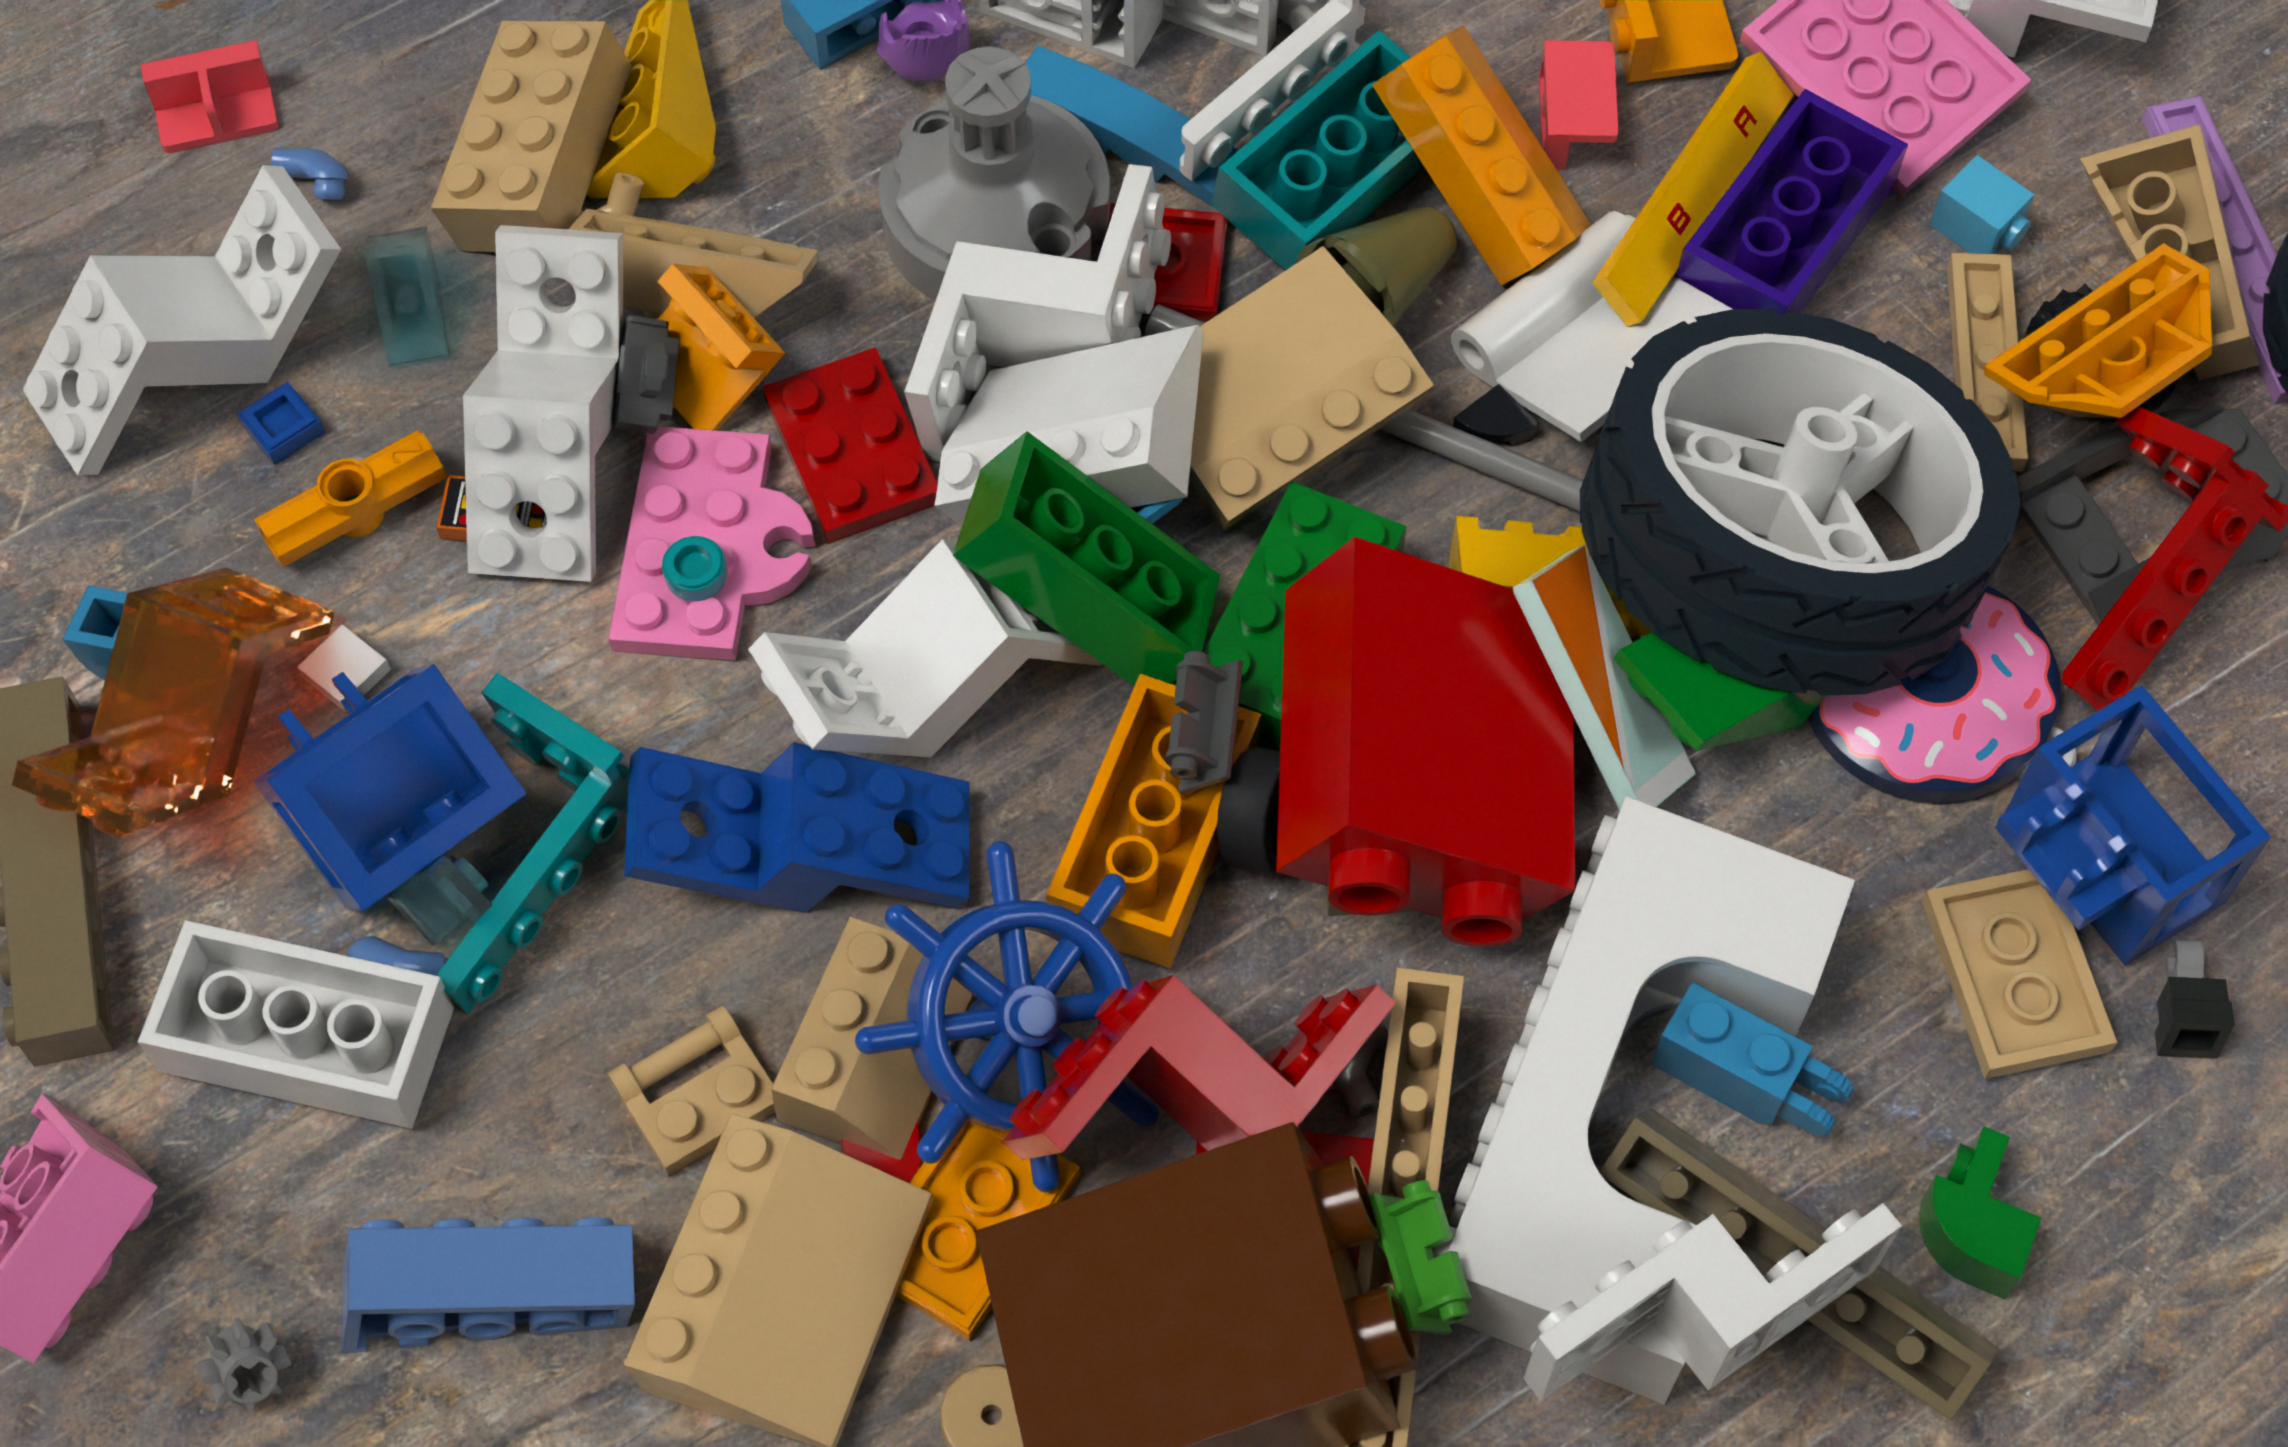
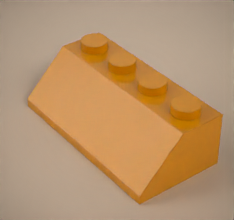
(1482, 155)

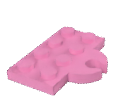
(714, 490)

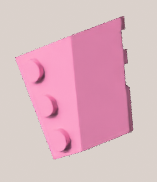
(60, 1219)

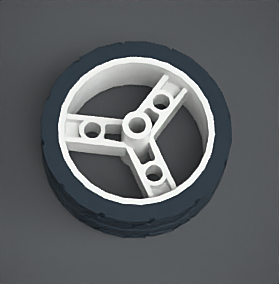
(1759, 545)

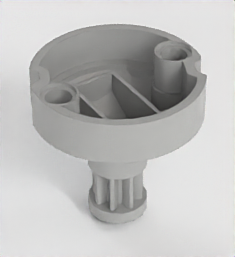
(991, 173)

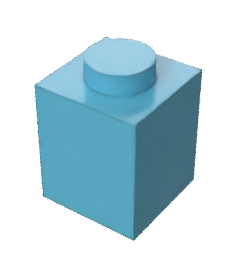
(1983, 209)

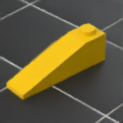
(665, 112)

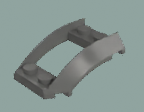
(2084, 540)

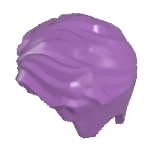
(924, 39)

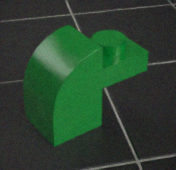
(1967, 1229)

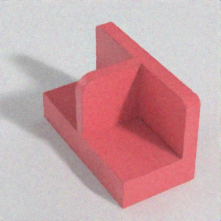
(211, 96)
(1576, 96)

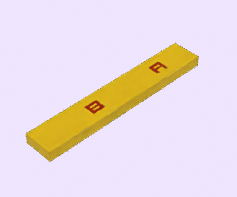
(1692, 188)

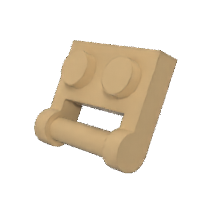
(693, 1116)

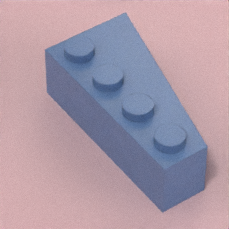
(484, 1279)

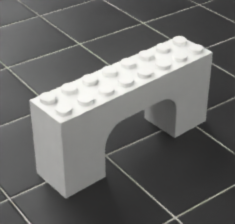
(1646, 920)

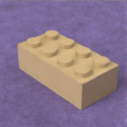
(532, 130)

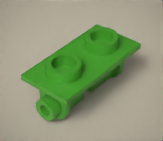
(1427, 1288)

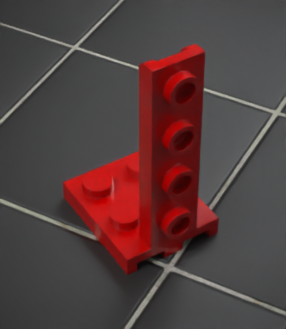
(2184, 563)

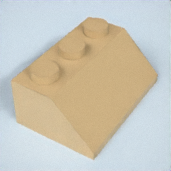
(825, 1078)

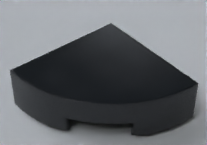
(1497, 418)

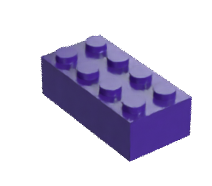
(1793, 209)

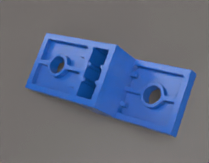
(797, 828)

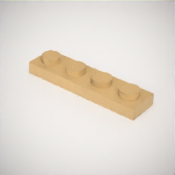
(1981, 330)

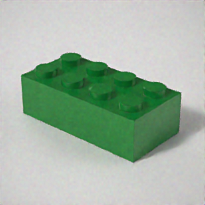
(1298, 538)
(1086, 562)

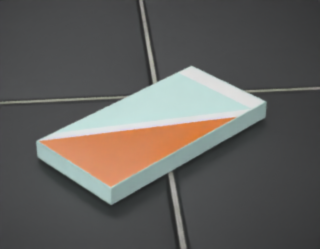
(1579, 639)

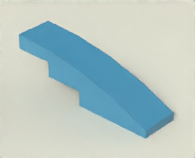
(1119, 117)

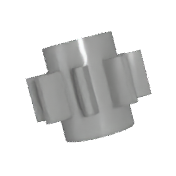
(243, 1364)

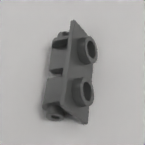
(1205, 737)

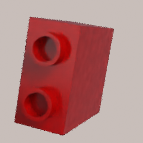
(1422, 747)

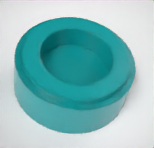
(694, 568)

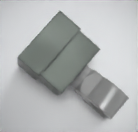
(2192, 1008)

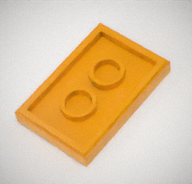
(972, 1189)

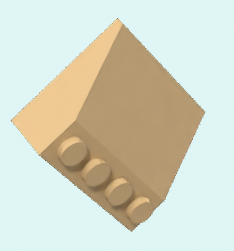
(1293, 385)
(778, 1284)

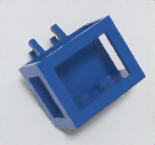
(387, 785)
(2109, 844)

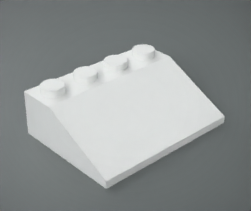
(1108, 410)

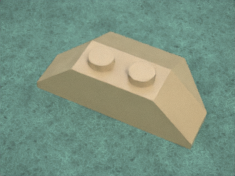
(749, 267)

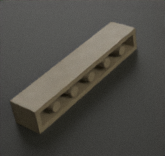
(48, 893)
(1874, 1319)

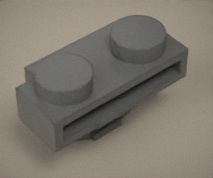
(645, 375)

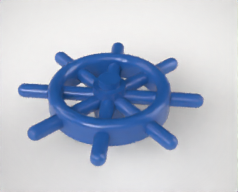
(1014, 1015)

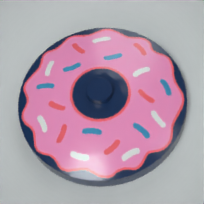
(1958, 724)

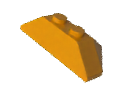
(2116, 341)

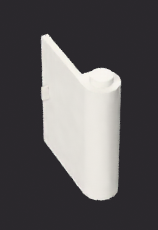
(1560, 340)

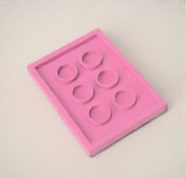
(1897, 66)

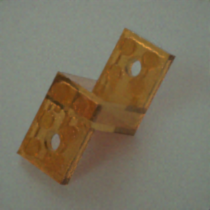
(173, 701)

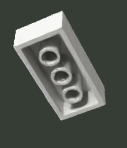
(297, 1024)

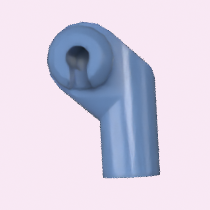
(316, 165)
(383, 952)

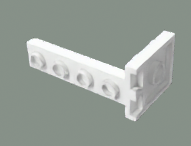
(1320, 38)

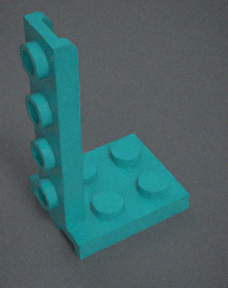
(556, 860)

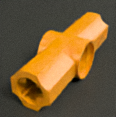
(323, 515)

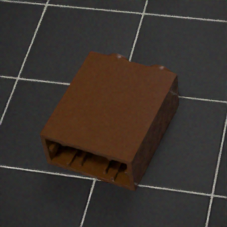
(1200, 1306)

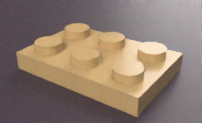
(2017, 974)

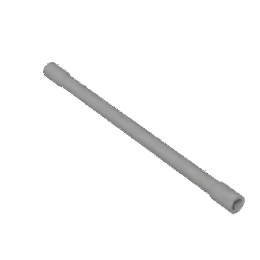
(1444, 439)

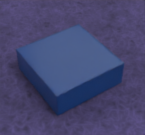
(281, 423)

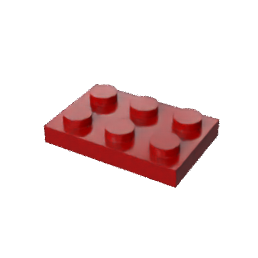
(851, 445)

